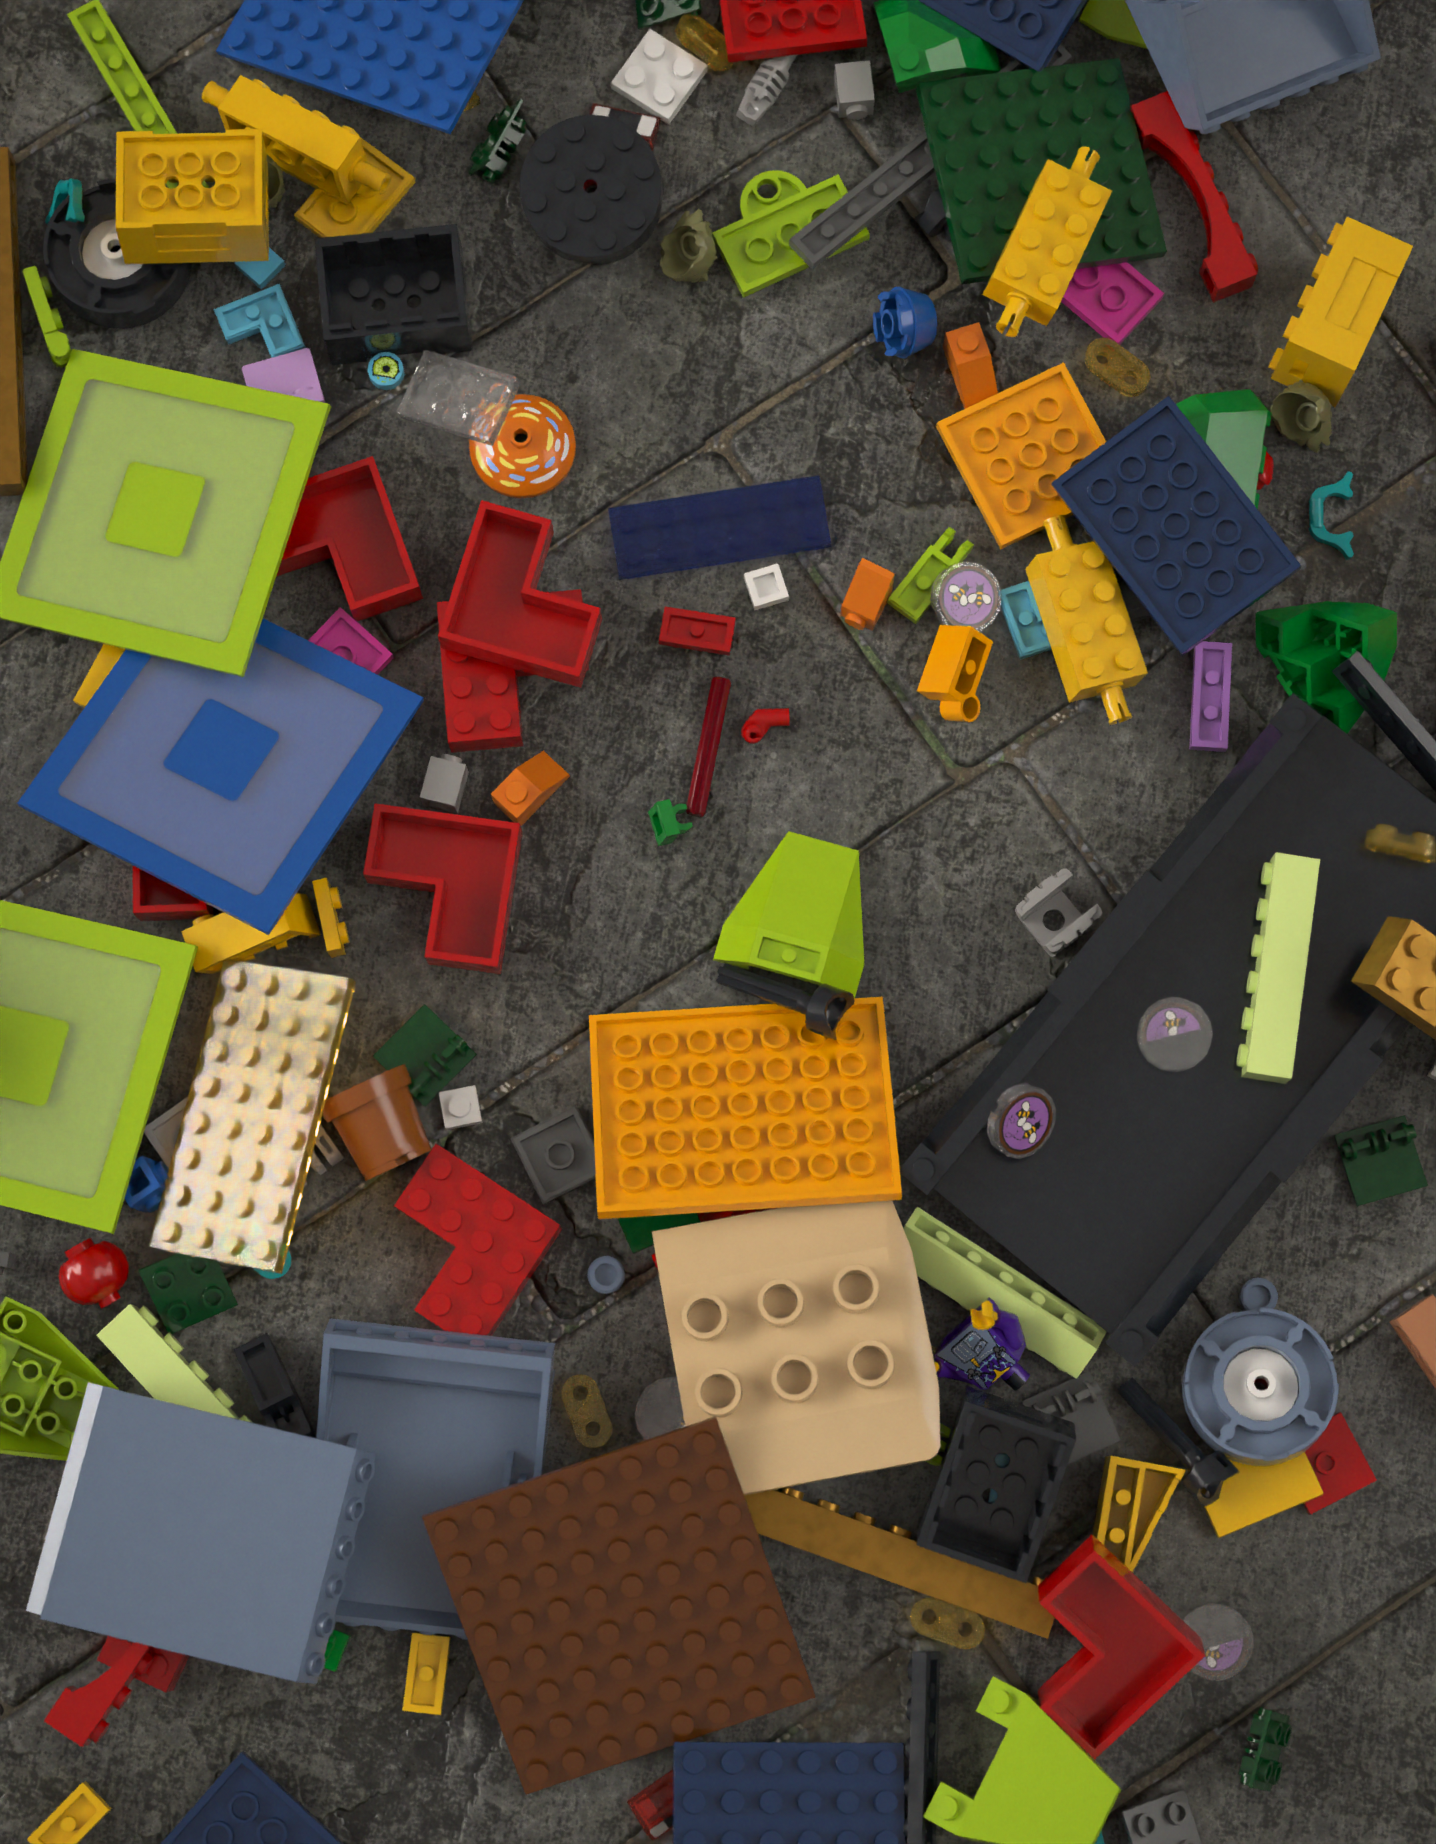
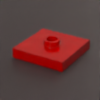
(1337, 1464)

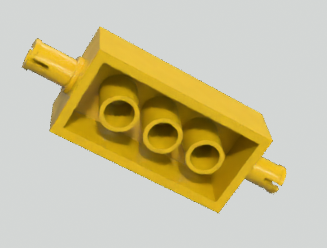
(299, 139)
(1047, 242)
(1086, 621)

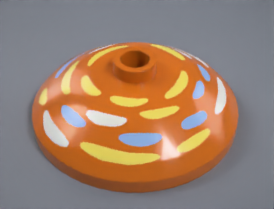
(532, 465)

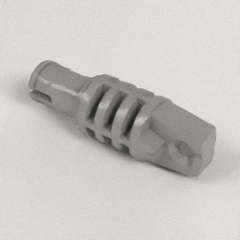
(764, 88)

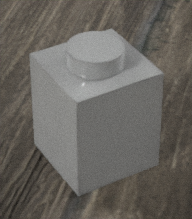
(854, 89)
(444, 783)

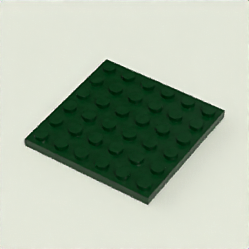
(1000, 130)

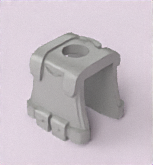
(1051, 898)

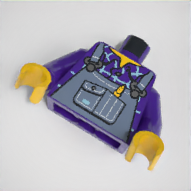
(984, 1349)

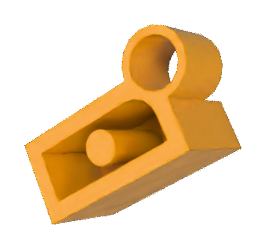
(955, 671)

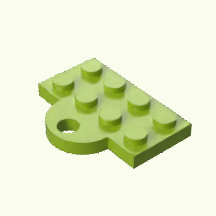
(758, 244)

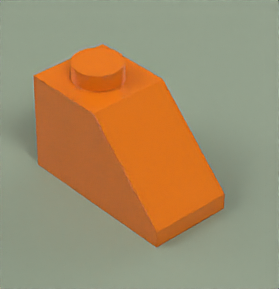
(970, 364)
(867, 595)
(529, 787)

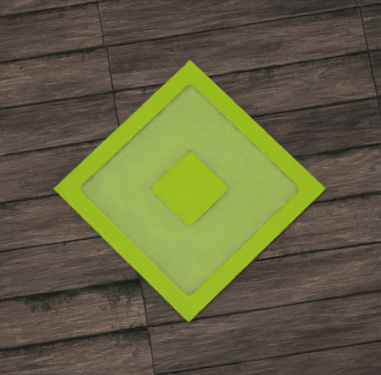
(159, 511)
(80, 1058)

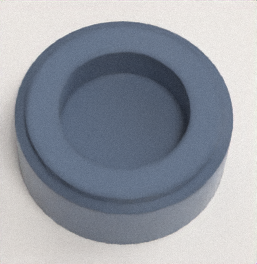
(606, 1275)
(1258, 1294)

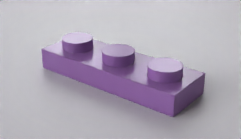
(1210, 696)

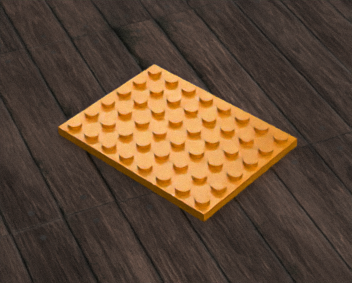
(740, 1110)

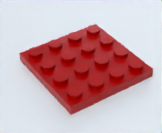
(790, 27)

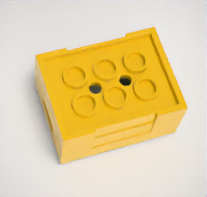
(192, 220)
(1340, 308)

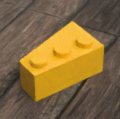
(228, 938)
(1131, 1504)

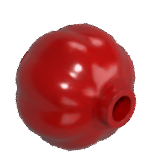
(94, 1273)

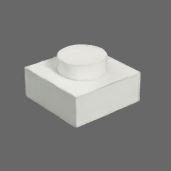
(766, 586)
(460, 1107)

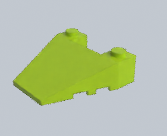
(1036, 1787)

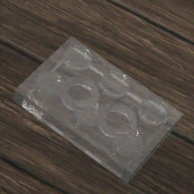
(458, 397)

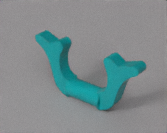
(74, 189)
(1316, 516)

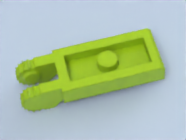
(48, 319)
(914, 592)

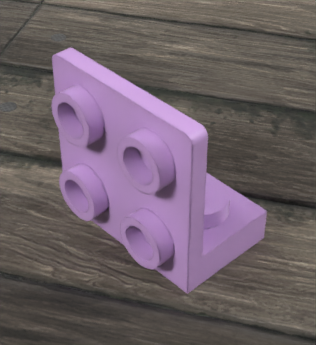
(286, 374)

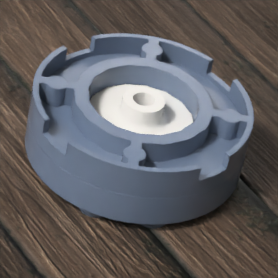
(1267, 1350)

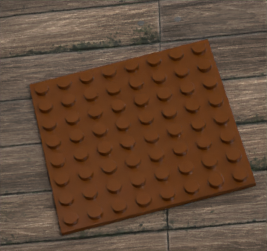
(619, 1605)

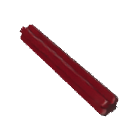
(708, 746)

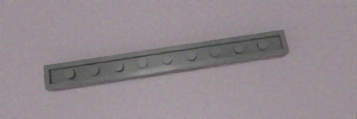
(877, 192)

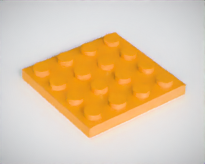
(1018, 446)

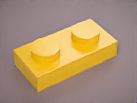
(328, 901)
(426, 1673)
(72, 1818)

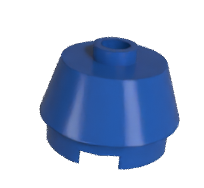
(905, 322)

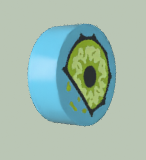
(386, 370)

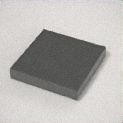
(557, 1154)

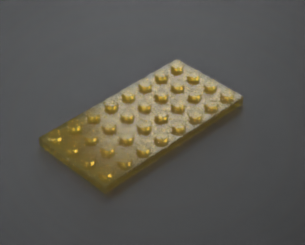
(252, 1115)

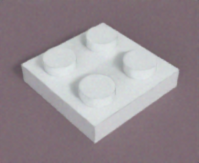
(659, 76)

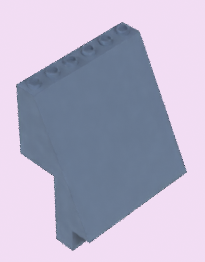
(1251, 53)
(446, 1426)
(201, 1534)

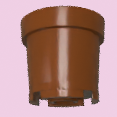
(379, 1122)

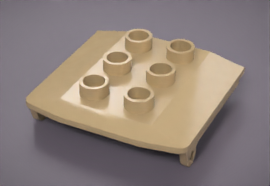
(802, 1340)

